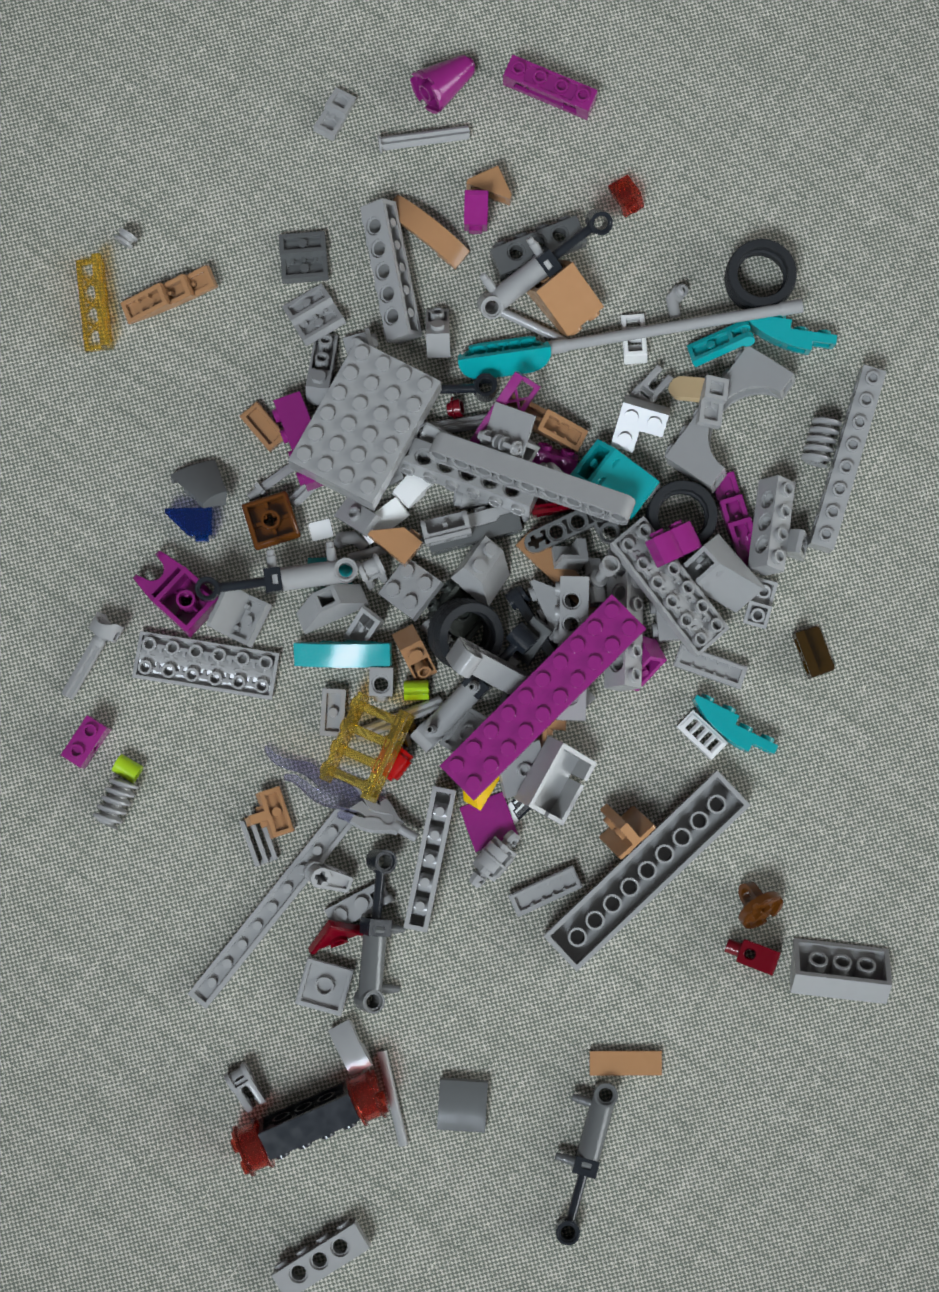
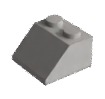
(482, 571)

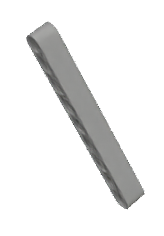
(532, 478)

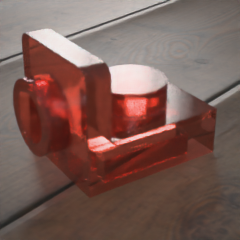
(626, 195)

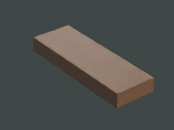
(625, 1062)

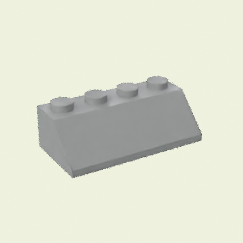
(840, 971)

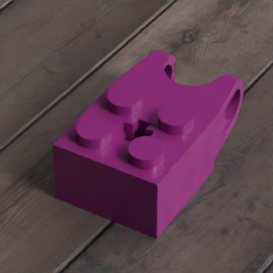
(172, 590)

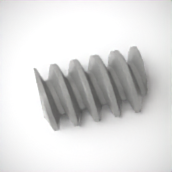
(820, 440)
(115, 801)

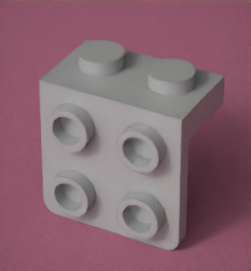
(239, 616)

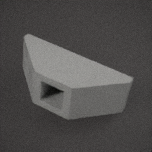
(546, 599)
(330, 605)

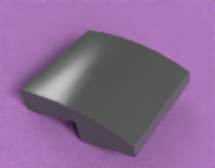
(303, 257)
(462, 1104)

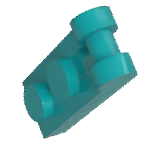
(721, 343)

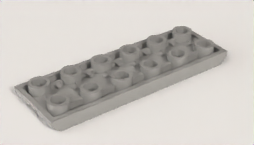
(669, 590)
(205, 665)

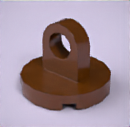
(757, 905)

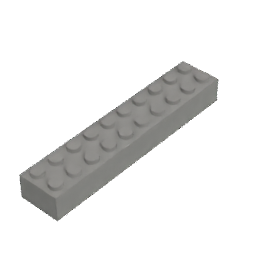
(646, 870)

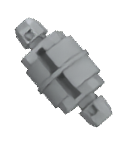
(494, 859)

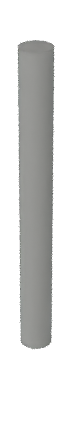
(527, 323)
(392, 1097)

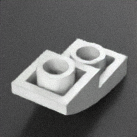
(411, 489)
(391, 515)

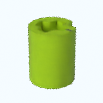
(416, 690)
(127, 768)

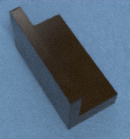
(813, 652)

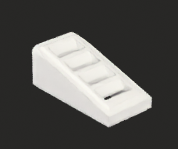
(634, 353)
(696, 741)

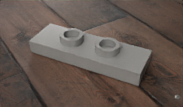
(711, 667)
(545, 891)

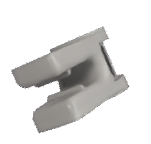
(643, 391)
(372, 569)
(327, 876)
(246, 1080)

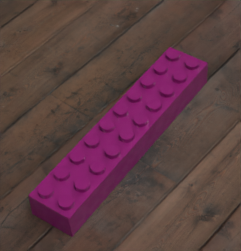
(542, 697)

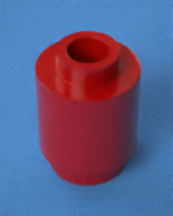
(400, 765)

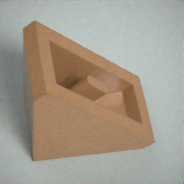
(493, 182)

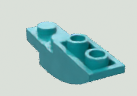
(799, 340)
(724, 722)

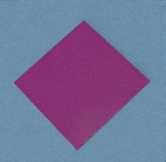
(489, 822)

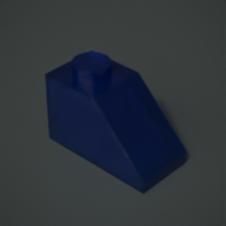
(195, 522)

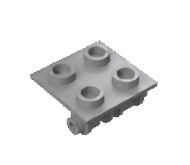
(507, 430)

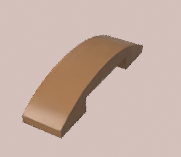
(431, 232)

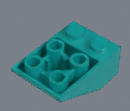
(614, 470)

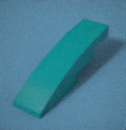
(343, 654)

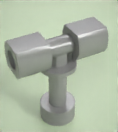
(598, 573)

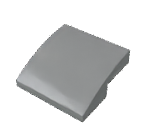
(314, 314)

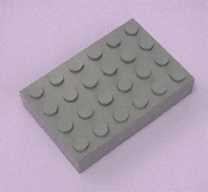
(365, 424)

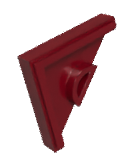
(333, 935)

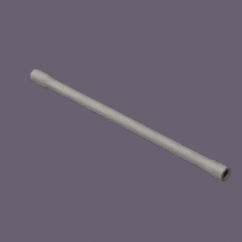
(783, 309)

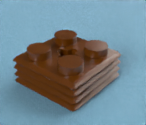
(257, 514)

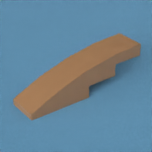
(168, 295)
(554, 426)

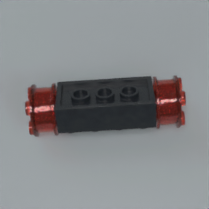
(308, 1121)

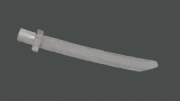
(260, 489)

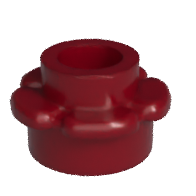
(455, 408)

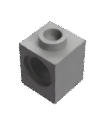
(377, 673)

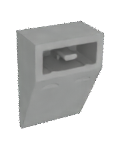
(723, 575)

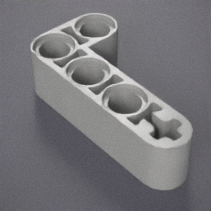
(473, 660)

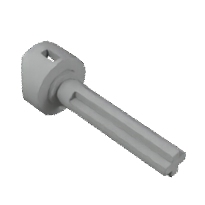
(103, 632)

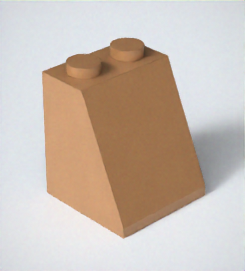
(566, 299)

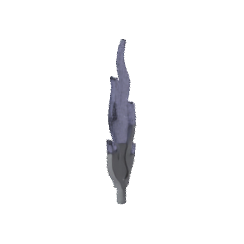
(375, 818)

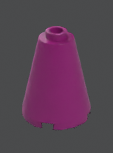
(442, 81)

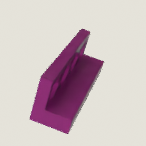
(505, 397)

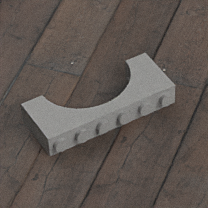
(748, 376)

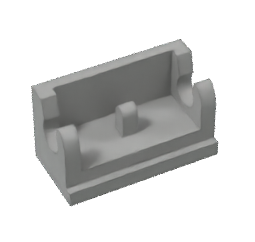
(446, 528)

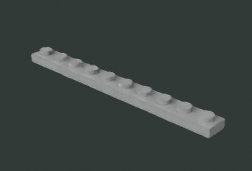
(268, 911)

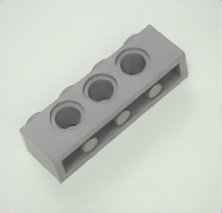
(771, 525)
(356, 1244)

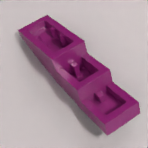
(735, 516)

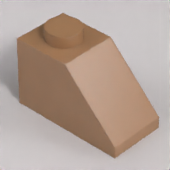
(398, 542)

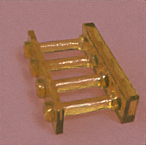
(380, 765)

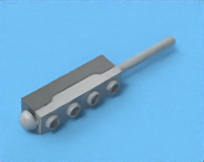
(483, 522)

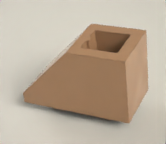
(414, 653)

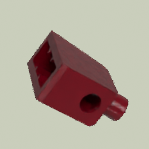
(764, 961)

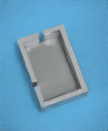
(548, 784)

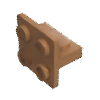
(624, 831)

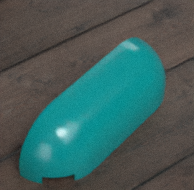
(505, 357)

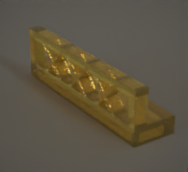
(101, 302)

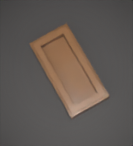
(262, 426)

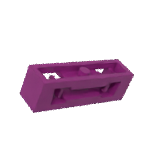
(549, 87)

